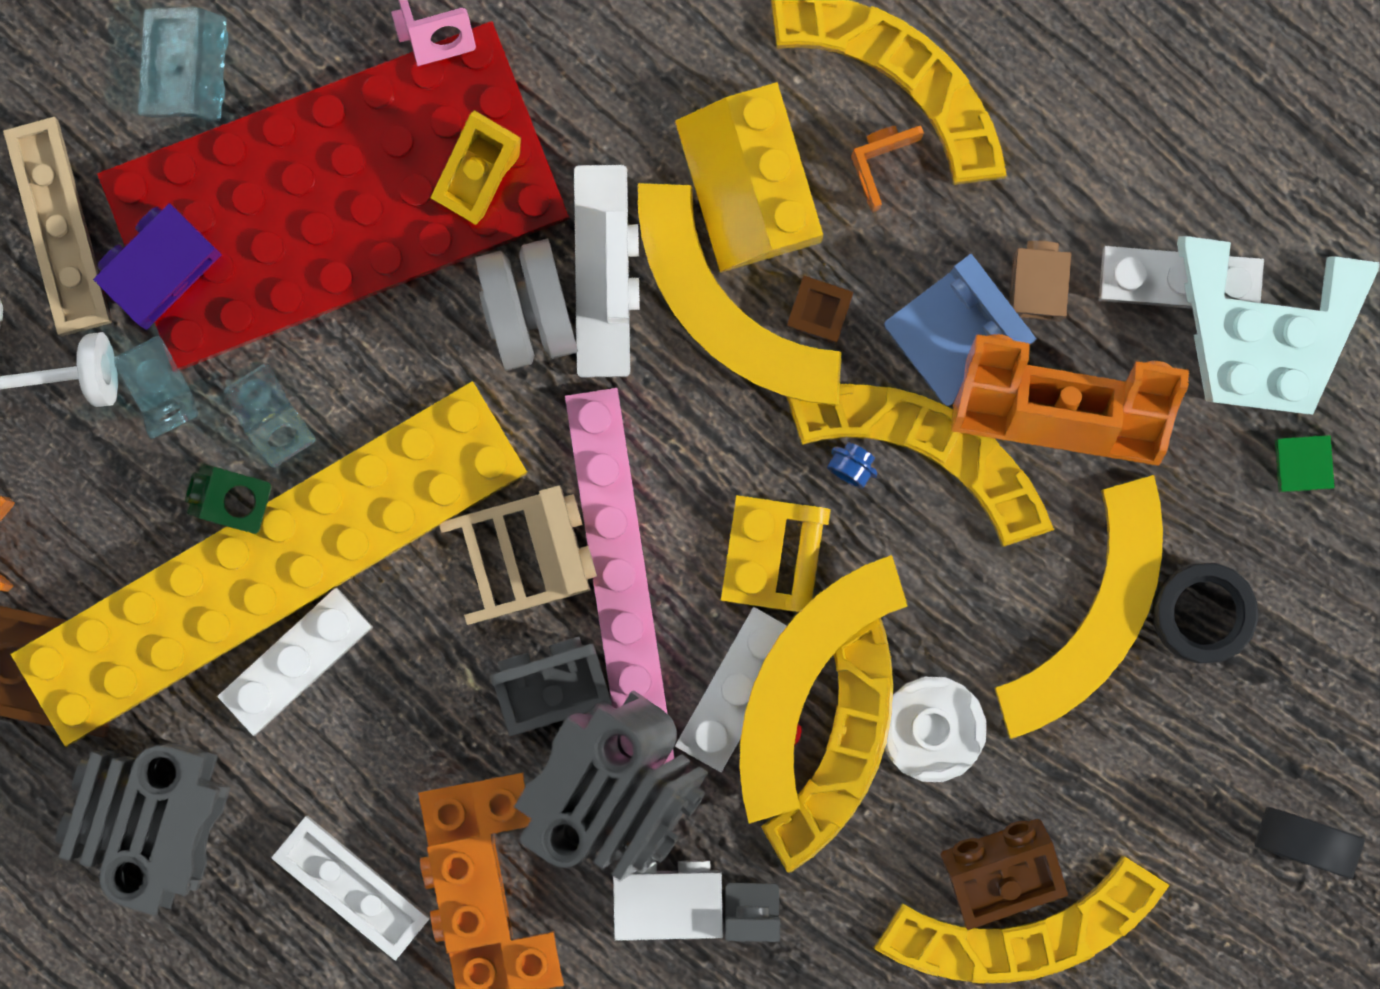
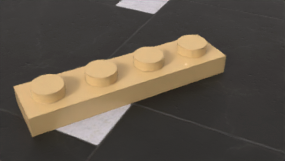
(57, 226)

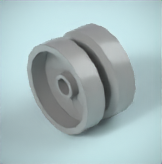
(525, 305)

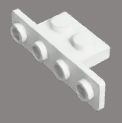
(602, 270)

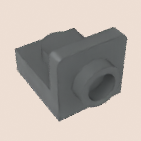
(752, 912)

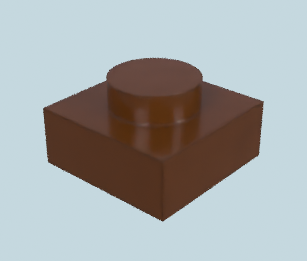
(819, 309)

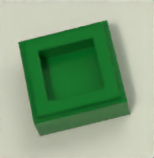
(1304, 464)

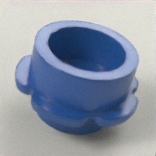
(852, 465)

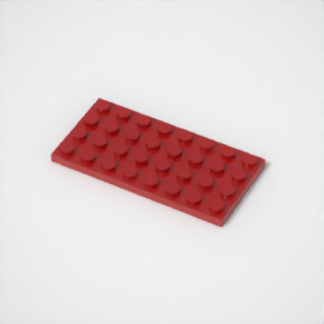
(334, 195)

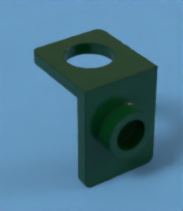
(207, 495)

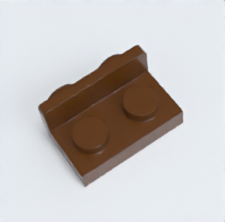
(1004, 872)

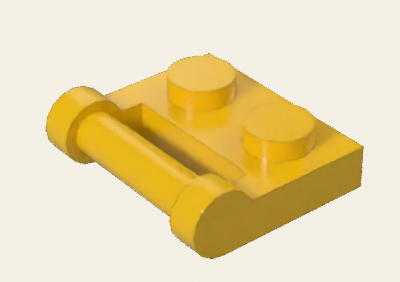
(757, 552)

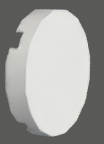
(935, 729)

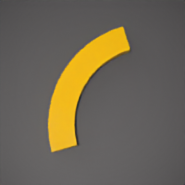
(911, 63)
(713, 317)
(926, 429)
(1111, 622)
(790, 673)
(851, 754)
(1030, 948)

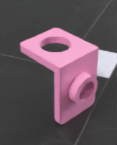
(421, 30)

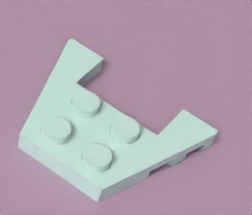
(1268, 351)

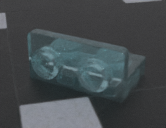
(182, 63)

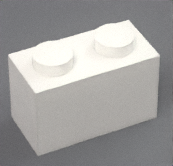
(669, 903)

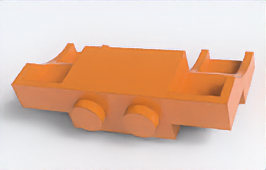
(1064, 408)
(471, 890)

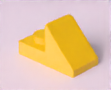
(476, 167)

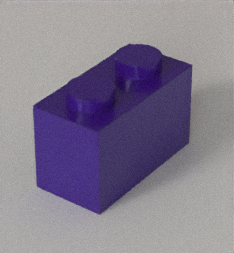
(155, 265)

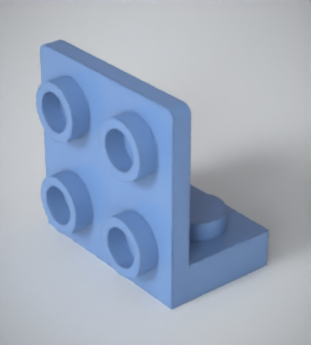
(944, 320)

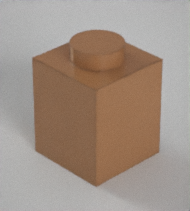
(1040, 281)

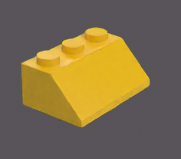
(749, 178)

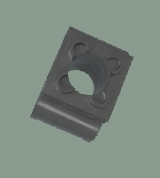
(611, 789)
(135, 817)

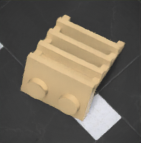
(561, 561)

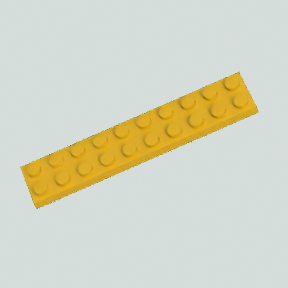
(249, 581)

